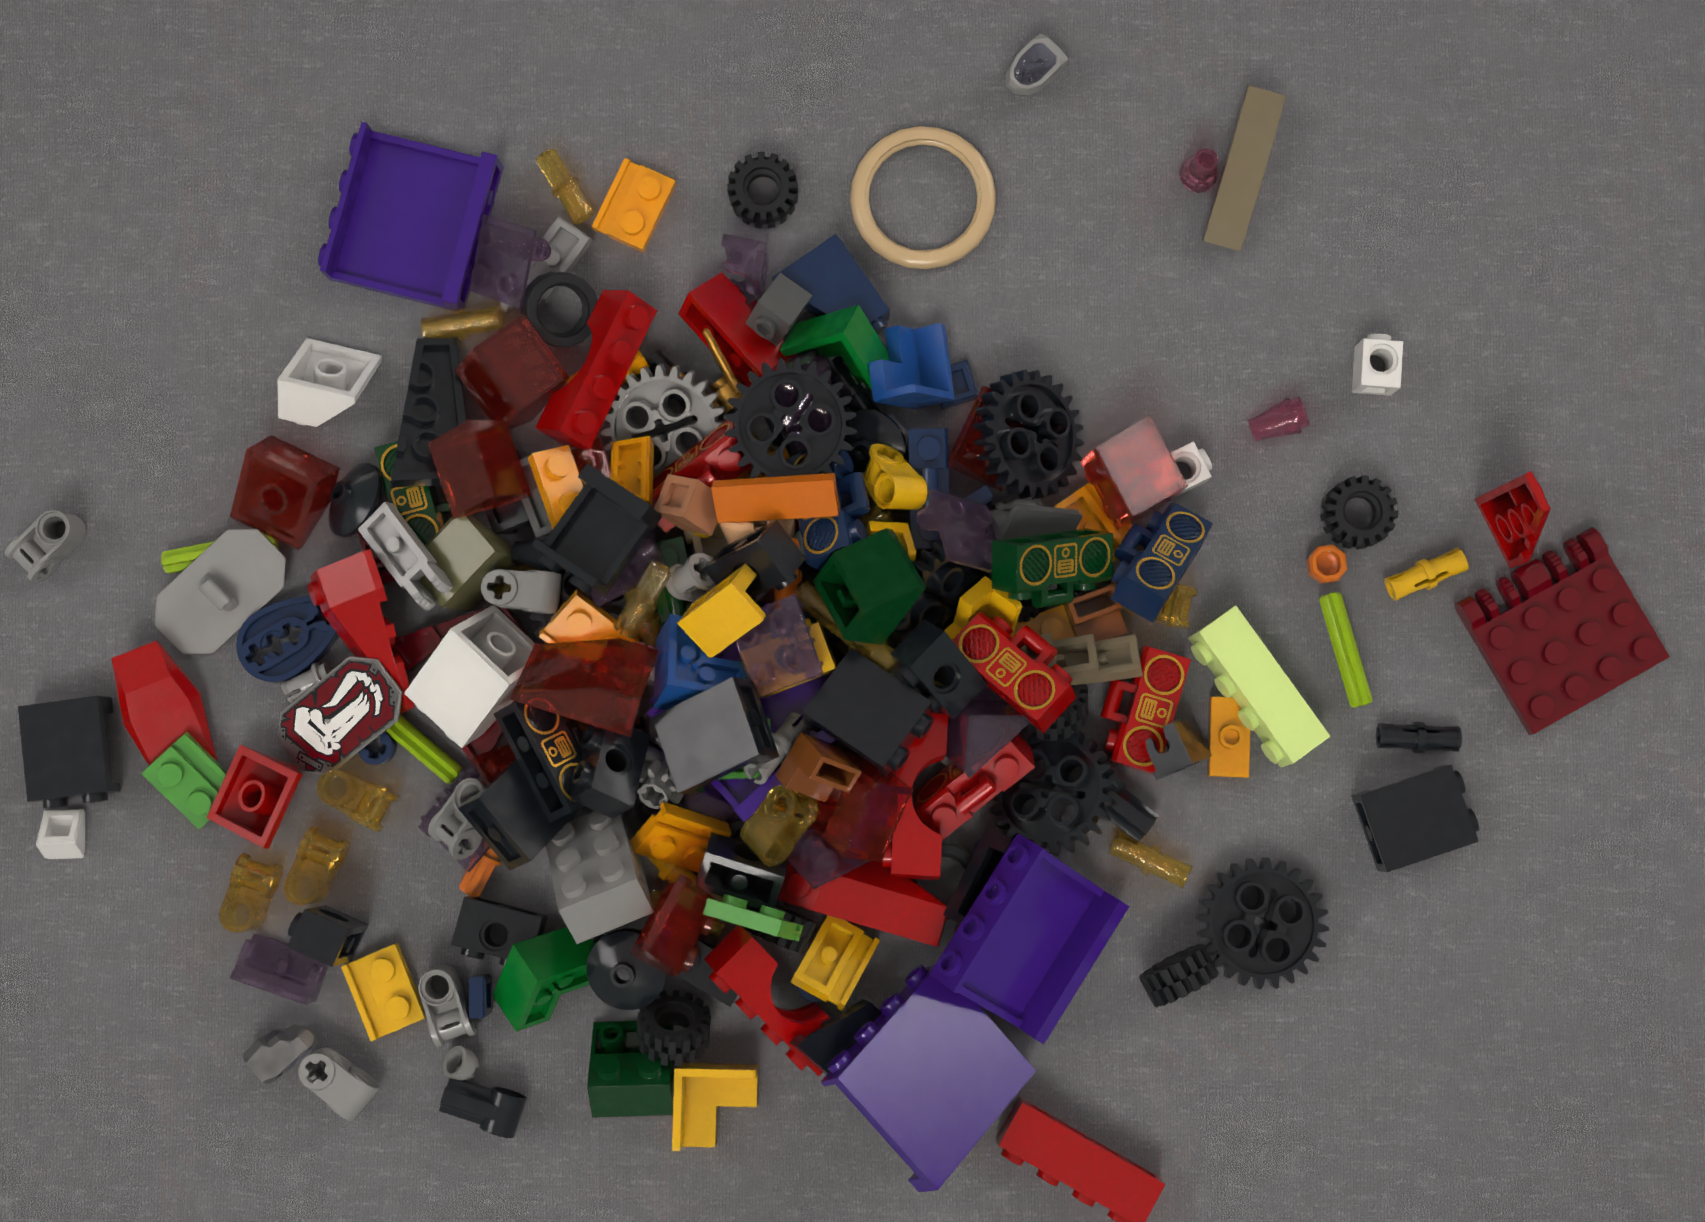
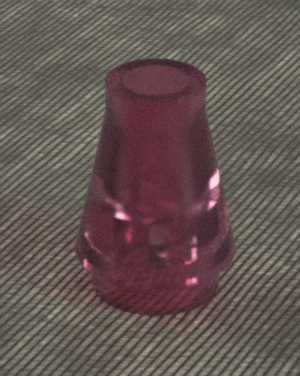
(1200, 171)
(1280, 420)

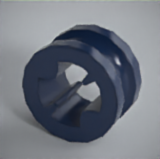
(391, 748)

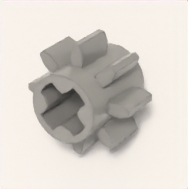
(656, 786)

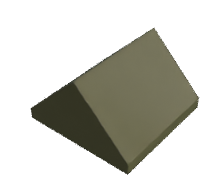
(466, 554)

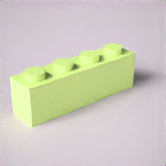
(1259, 687)

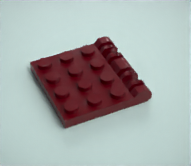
(1566, 636)

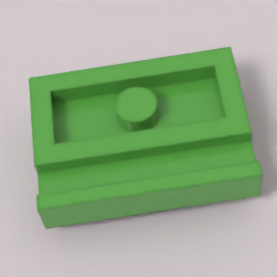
(187, 778)
(766, 920)

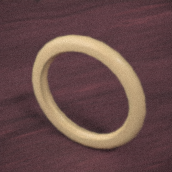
(923, 258)

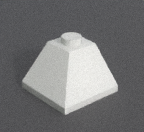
(323, 381)

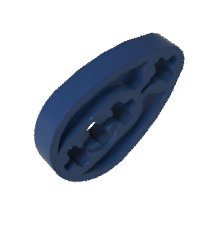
(274, 621)

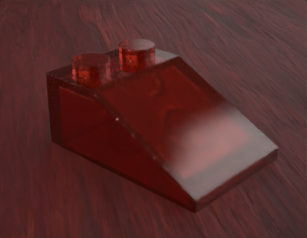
(589, 681)

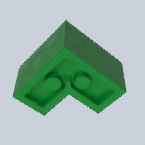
(839, 333)
(538, 974)

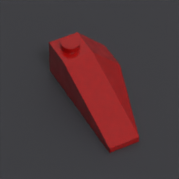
(1515, 517)
(351, 601)
(872, 900)

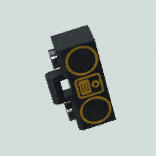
(547, 753)

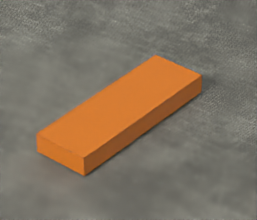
(775, 498)

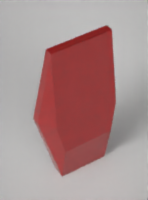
(158, 701)

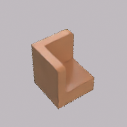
(687, 504)

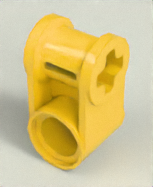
(893, 480)

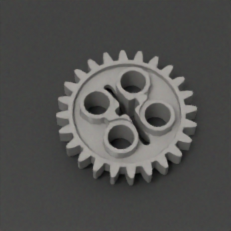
(653, 395)

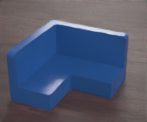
(916, 368)
(684, 668)

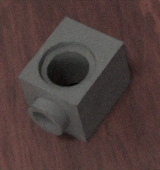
(778, 309)

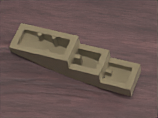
(1244, 168)
(1095, 660)

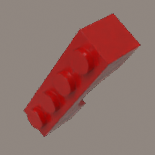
(581, 406)
(915, 847)
(748, 969)

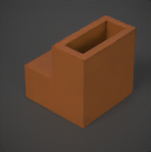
(1096, 615)
(817, 768)

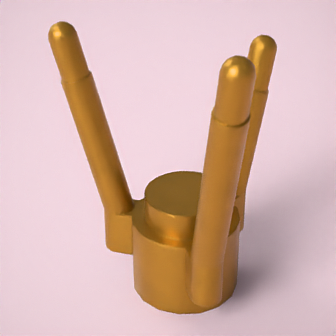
(725, 385)

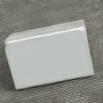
(62, 834)

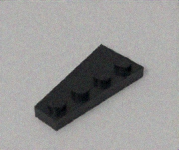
(430, 410)

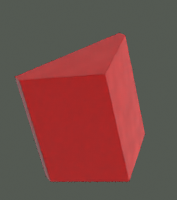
(255, 795)

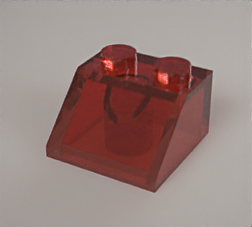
(1133, 473)
(283, 490)
(674, 927)

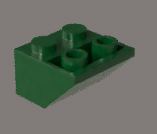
(869, 587)
(622, 1078)

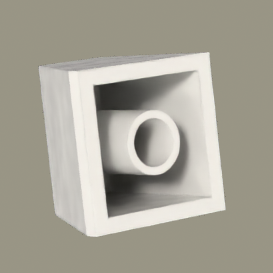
(471, 675)

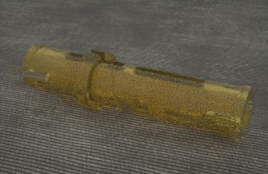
(817, 609)

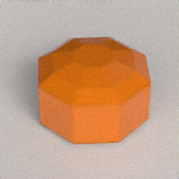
(1326, 564)

